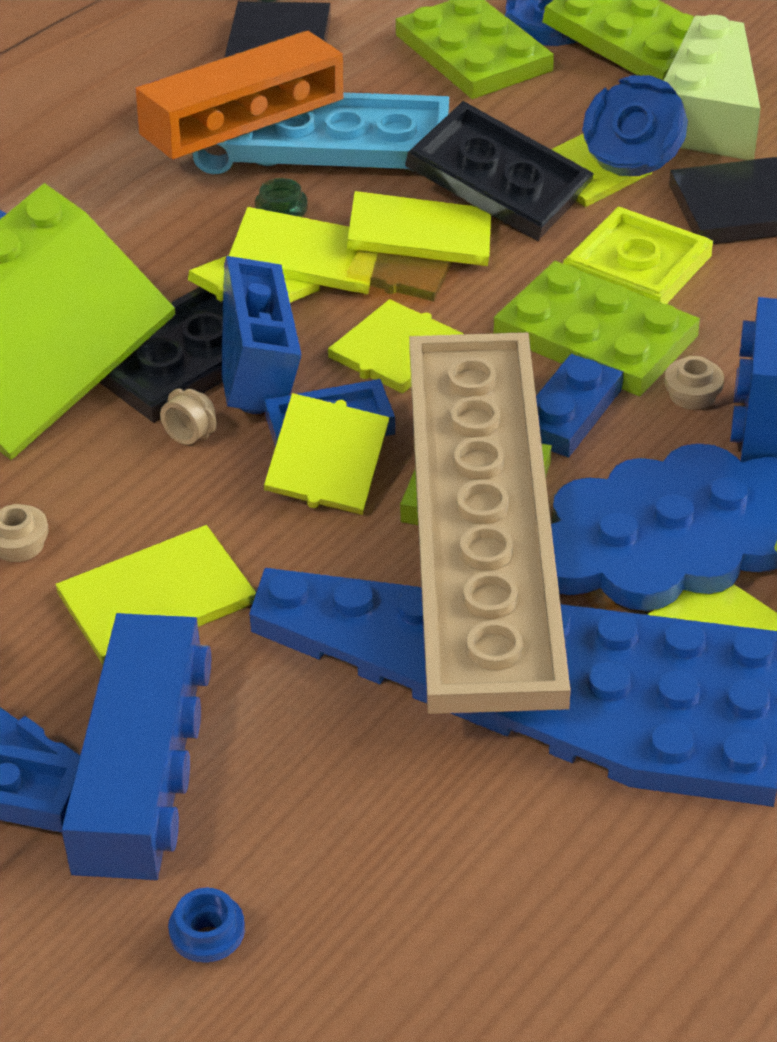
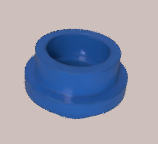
(206, 909)

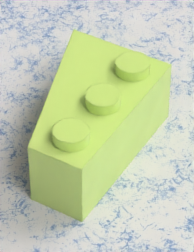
(717, 88)

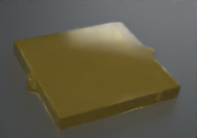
(400, 273)

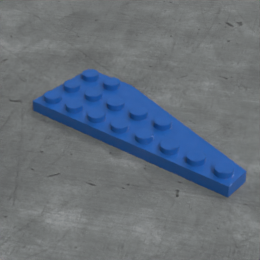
(649, 694)

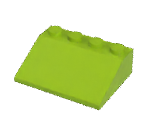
(65, 312)

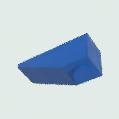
(258, 335)

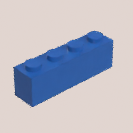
(135, 748)

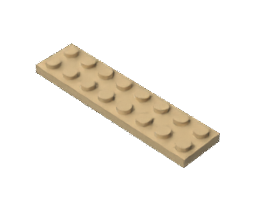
(484, 528)

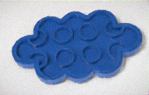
(666, 526)

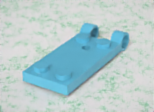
(349, 133)

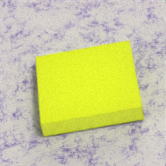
(641, 254)

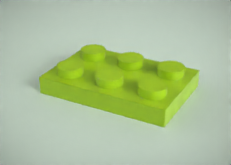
(629, 32)
(474, 45)
(599, 322)

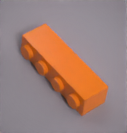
(239, 94)

